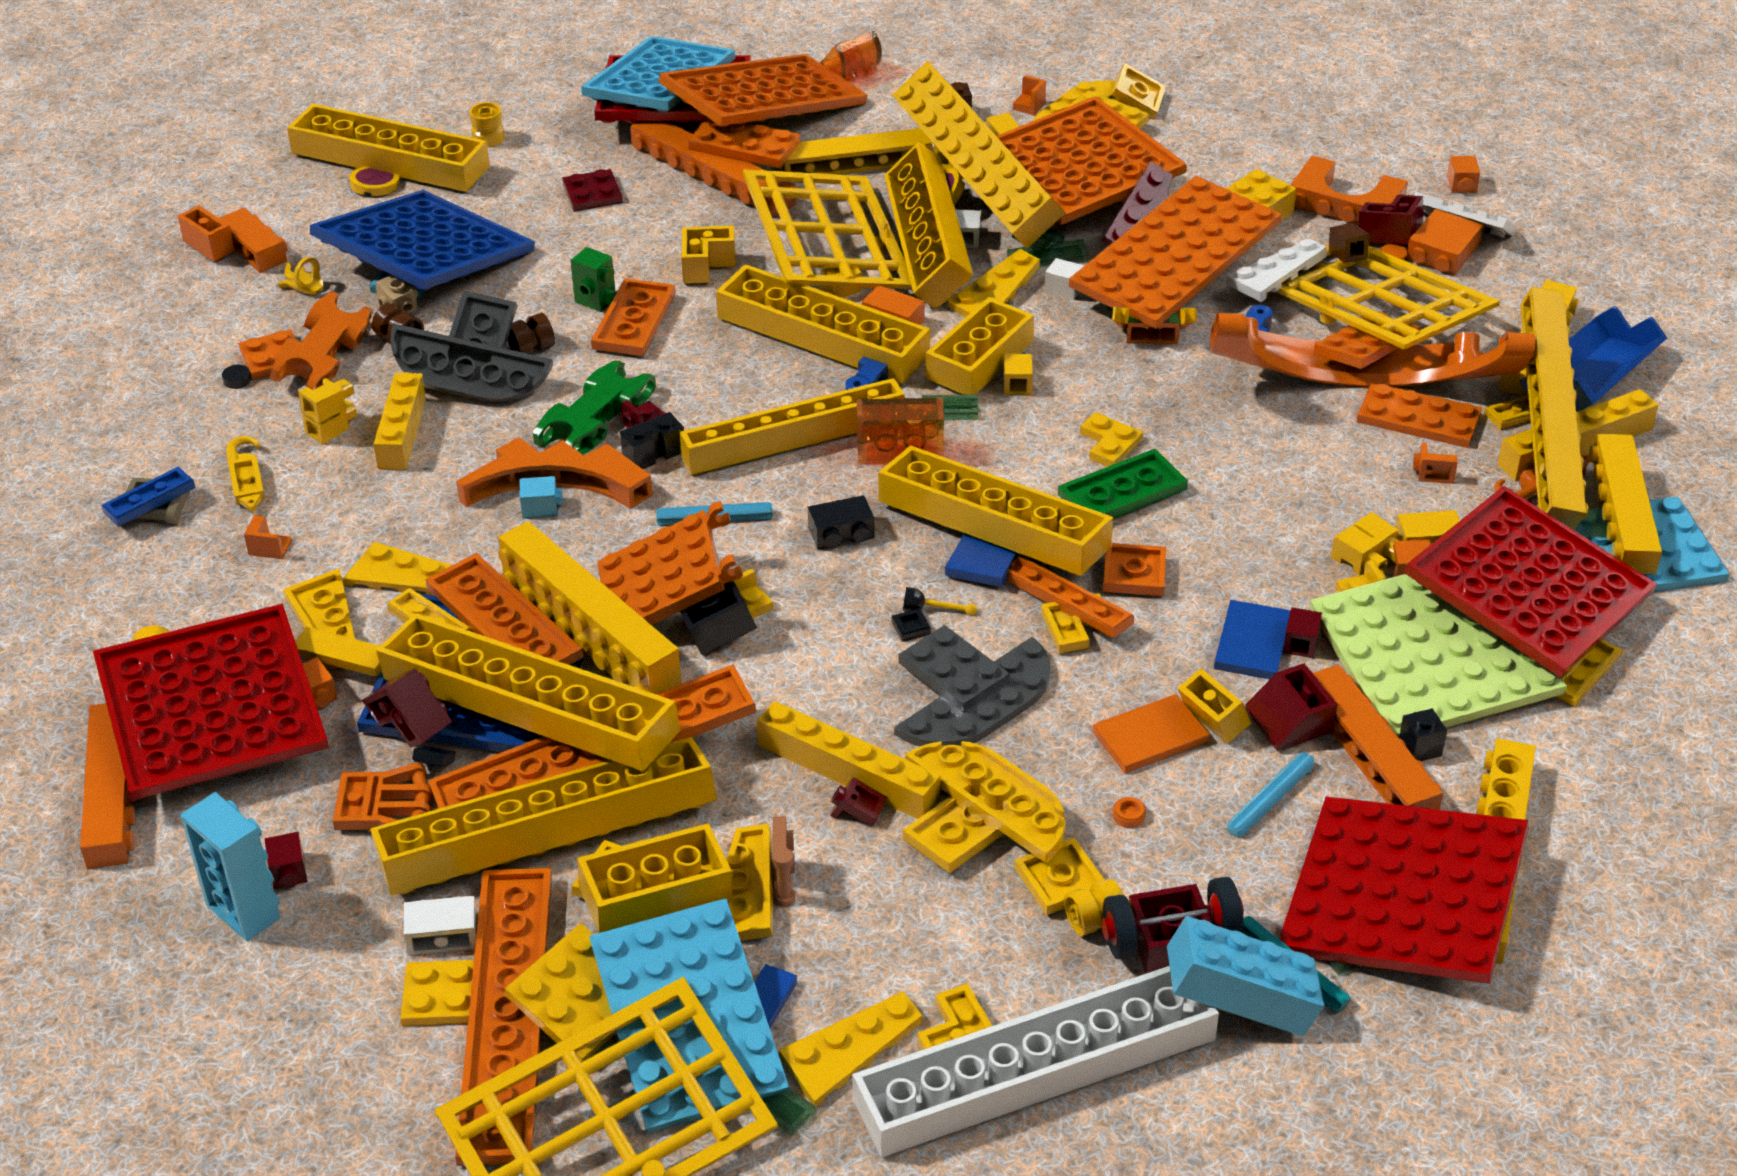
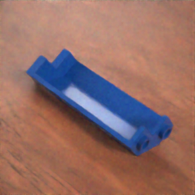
(1607, 352)

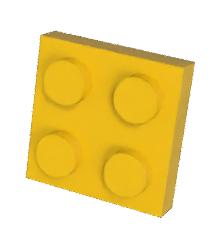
(1138, 90)
(1064, 873)
(436, 993)

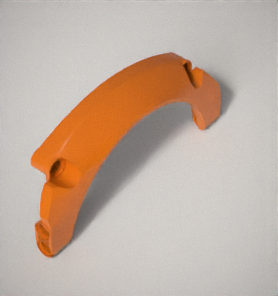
(1241, 340)

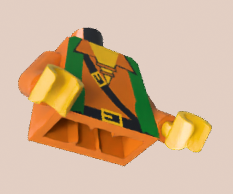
(1165, 334)

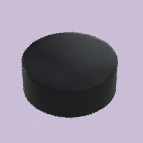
(236, 376)

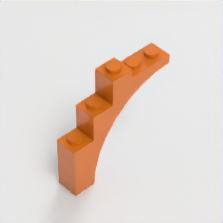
(599, 471)

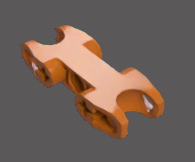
(315, 354)

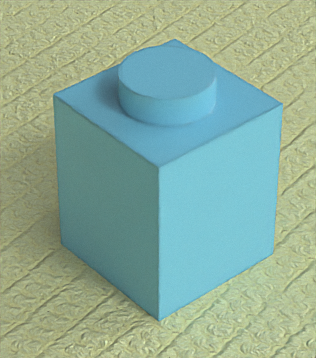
(540, 497)

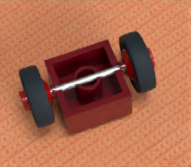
(1152, 918)

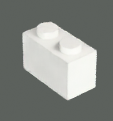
(440, 925)

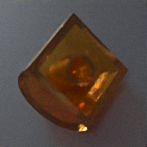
(855, 56)

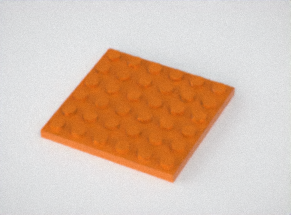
(1087, 156)

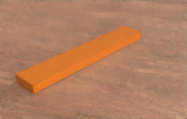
(1071, 597)

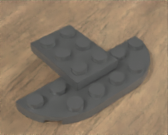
(474, 355)
(973, 689)

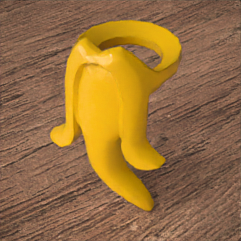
(301, 280)

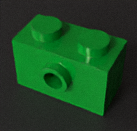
(593, 279)

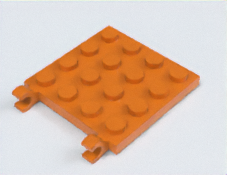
(671, 567)

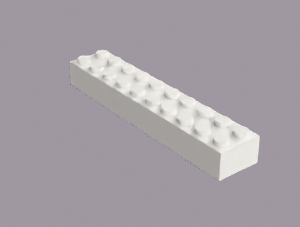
(1028, 1060)

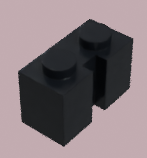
(652, 440)
(841, 521)

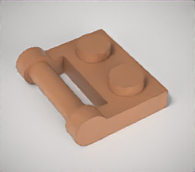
(783, 861)

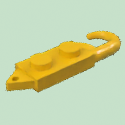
(245, 473)

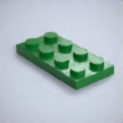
(1126, 485)

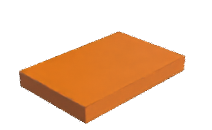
(1150, 733)

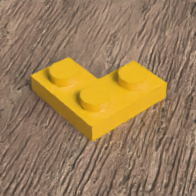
(1114, 438)
(1065, 630)
(961, 1016)

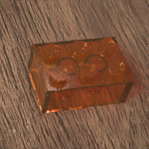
(893, 425)

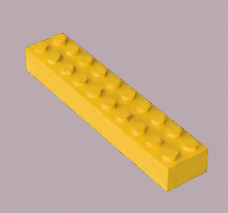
(978, 155)
(533, 691)
(540, 817)

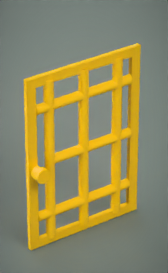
(875, 244)
(1330, 314)
(606, 1117)

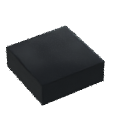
(911, 625)
(433, 756)

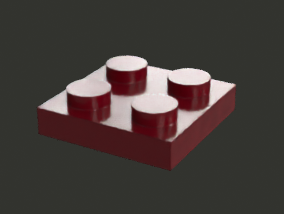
(592, 190)

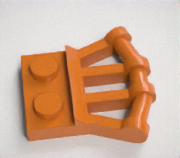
(362, 795)

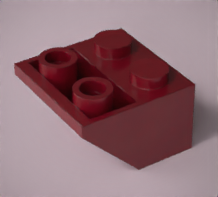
(1293, 708)

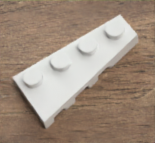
(1499, 226)
(1271, 271)

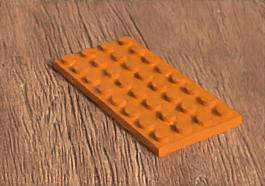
(762, 89)
(1175, 251)

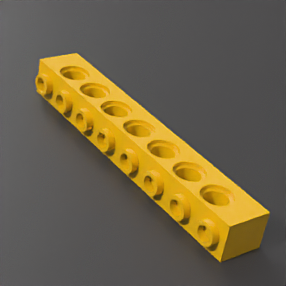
(1506, 794)

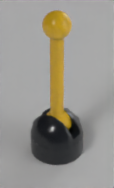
(915, 599)

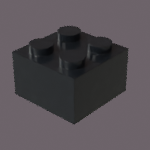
(718, 619)

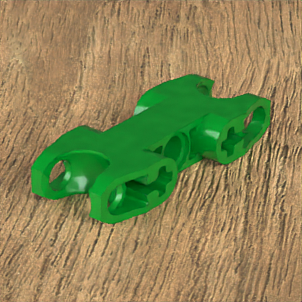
(585, 419)

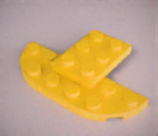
(1102, 90)
(984, 803)

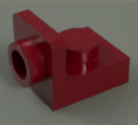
(635, 415)
(858, 801)

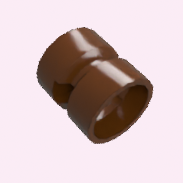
(390, 314)
(531, 334)

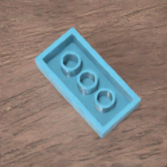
(231, 865)
(1244, 976)

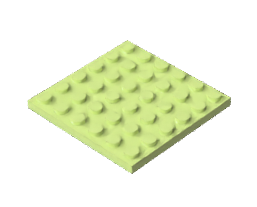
(1424, 654)

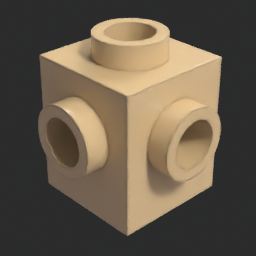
(397, 292)

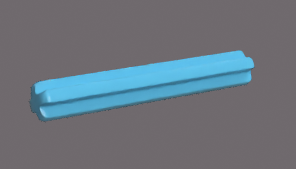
(737, 512)
(1270, 794)

